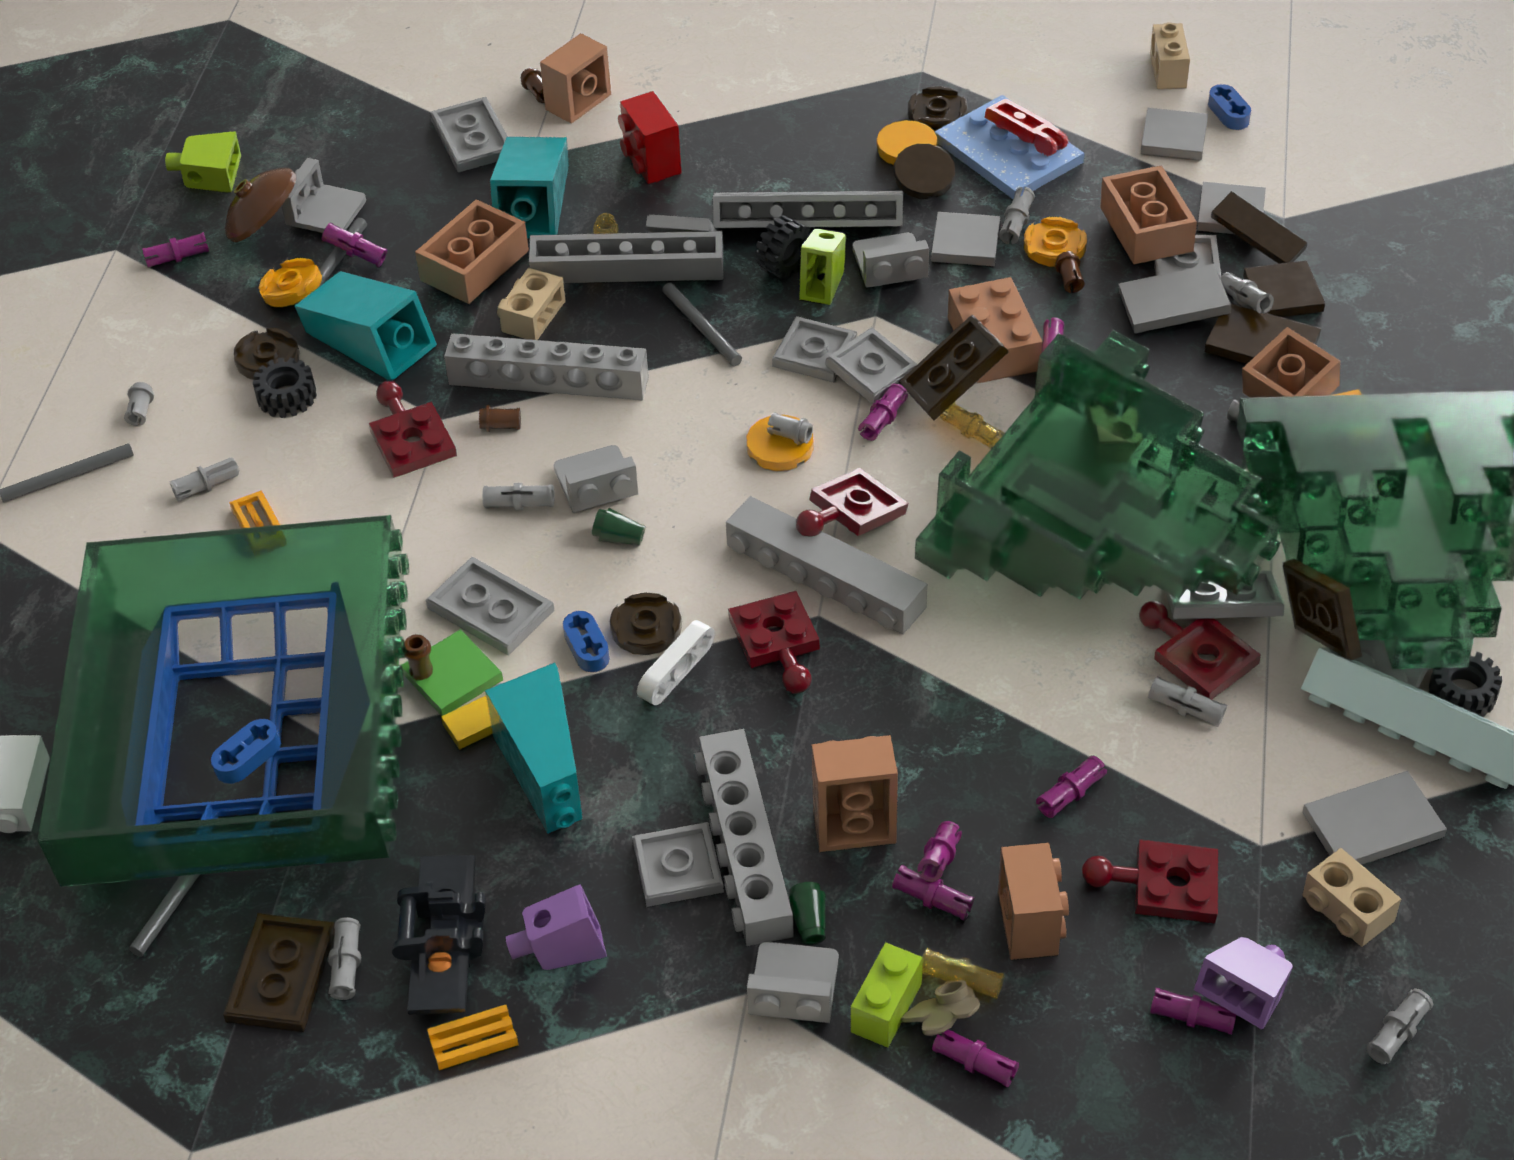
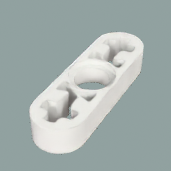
(675, 662)

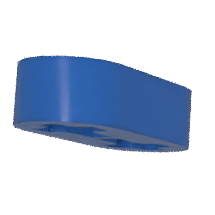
(1229, 107)
(579, 643)
(245, 751)

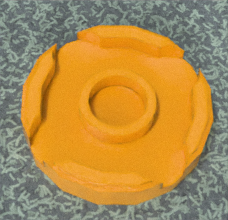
(902, 134)
(1052, 237)
(290, 283)
(775, 451)

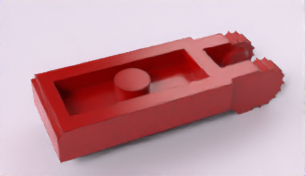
(1027, 126)

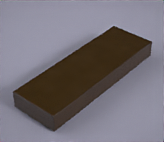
(1258, 229)

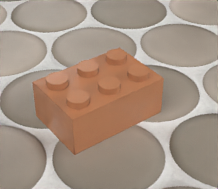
(1148, 214)
(472, 251)
(1006, 317)
(854, 793)

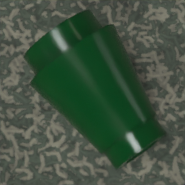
(617, 528)
(808, 911)

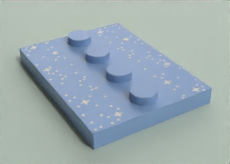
(1002, 155)

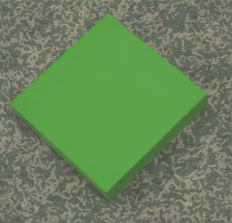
(458, 673)

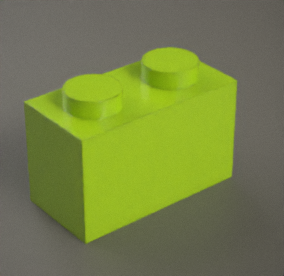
(886, 994)

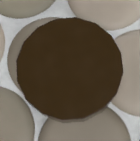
(937, 106)
(924, 171)
(258, 349)
(645, 623)

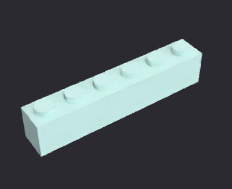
(1414, 714)

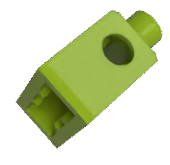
(207, 161)
(822, 254)

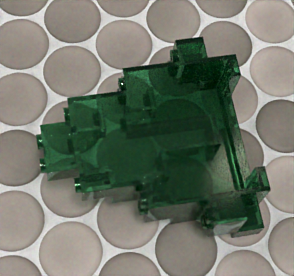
(1100, 489)
(1398, 505)

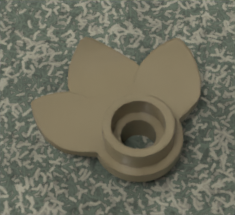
(939, 1014)

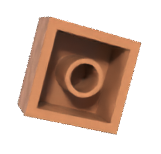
(575, 78)
(1291, 368)
(1031, 900)

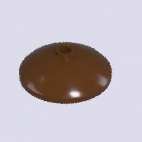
(257, 202)

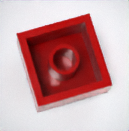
(650, 137)

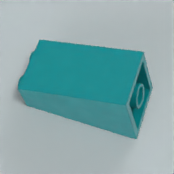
(531, 181)
(368, 322)
(536, 742)

